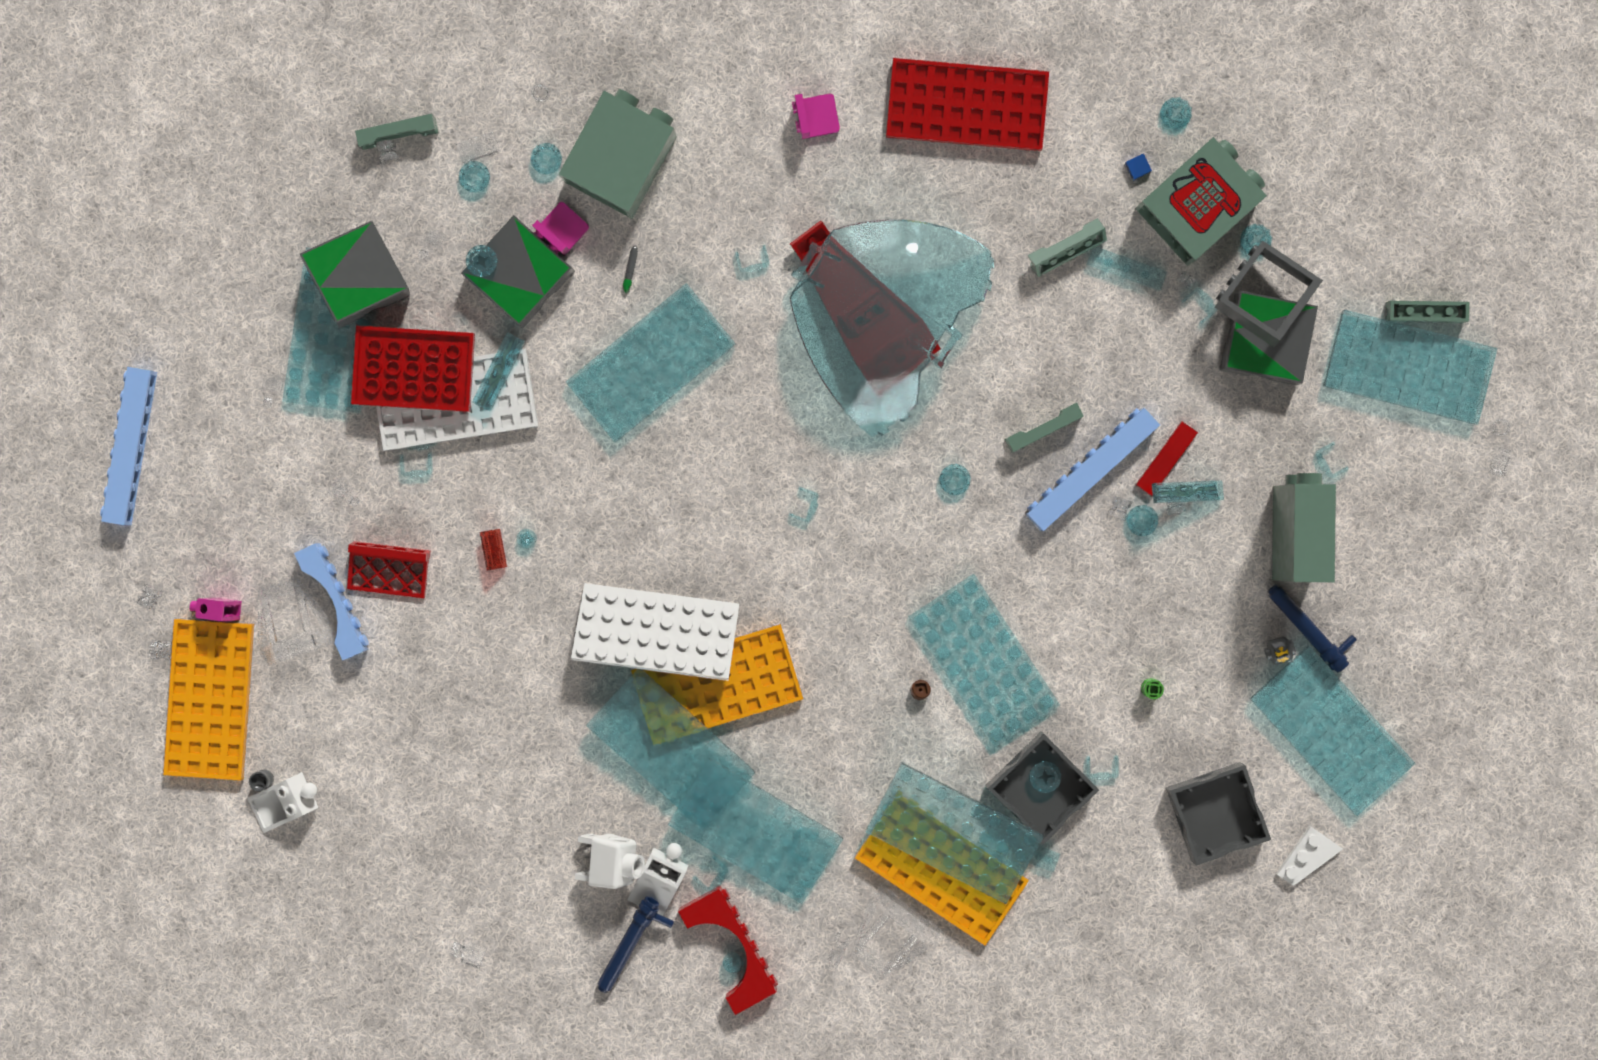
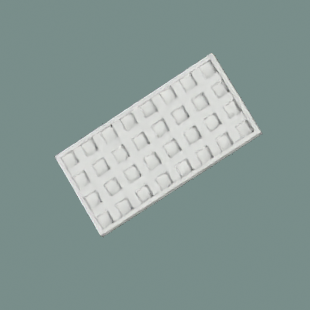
(512, 411)
(655, 632)

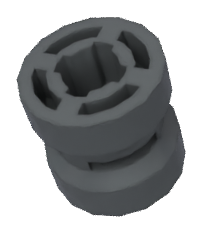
(257, 782)

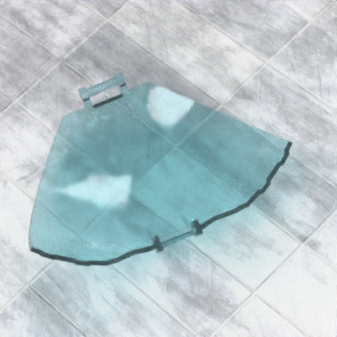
(881, 306)

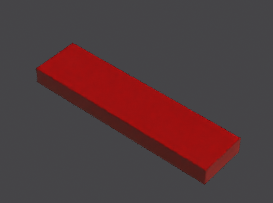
(1167, 457)

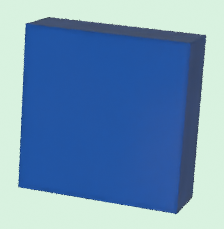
(1138, 166)

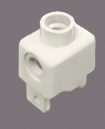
(611, 861)

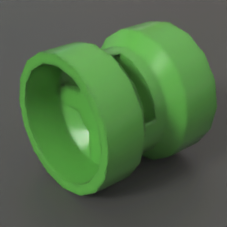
(1148, 688)

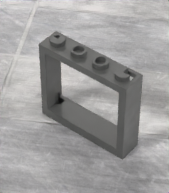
(1247, 320)

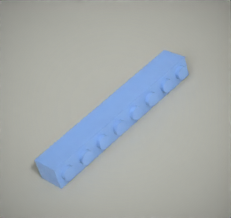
(128, 446)
(1092, 469)

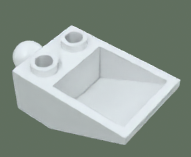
(283, 802)
(658, 879)

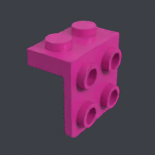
(816, 115)
(561, 228)

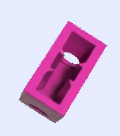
(216, 609)

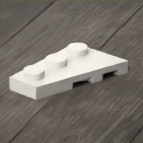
(1307, 856)

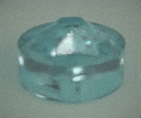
(526, 538)
(732, 962)

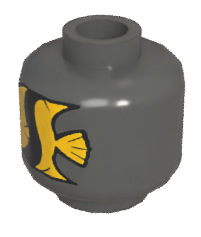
(1280, 650)

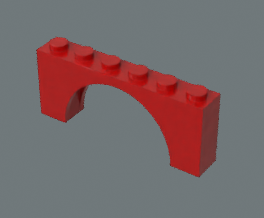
(716, 909)

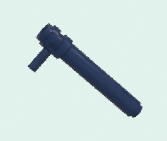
(1328, 651)
(641, 920)

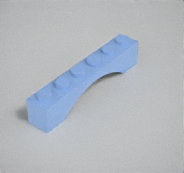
(348, 638)

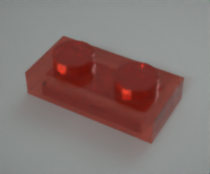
(493, 549)

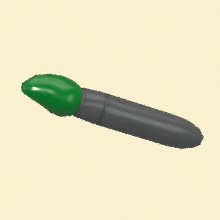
(630, 269)

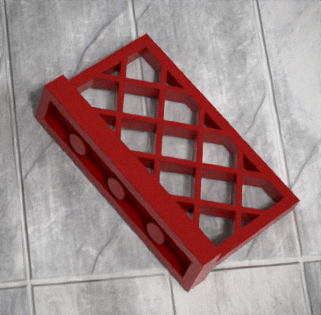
(387, 553)

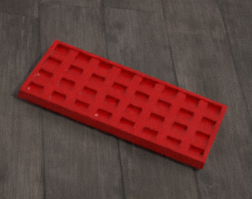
(967, 104)

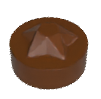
(920, 690)

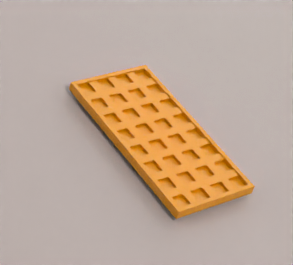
(758, 681)
(208, 699)
(945, 895)

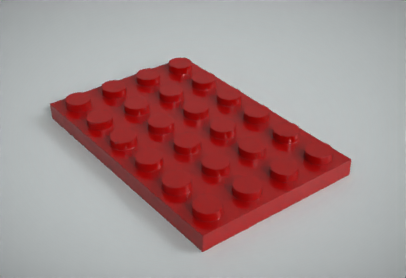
(413, 368)

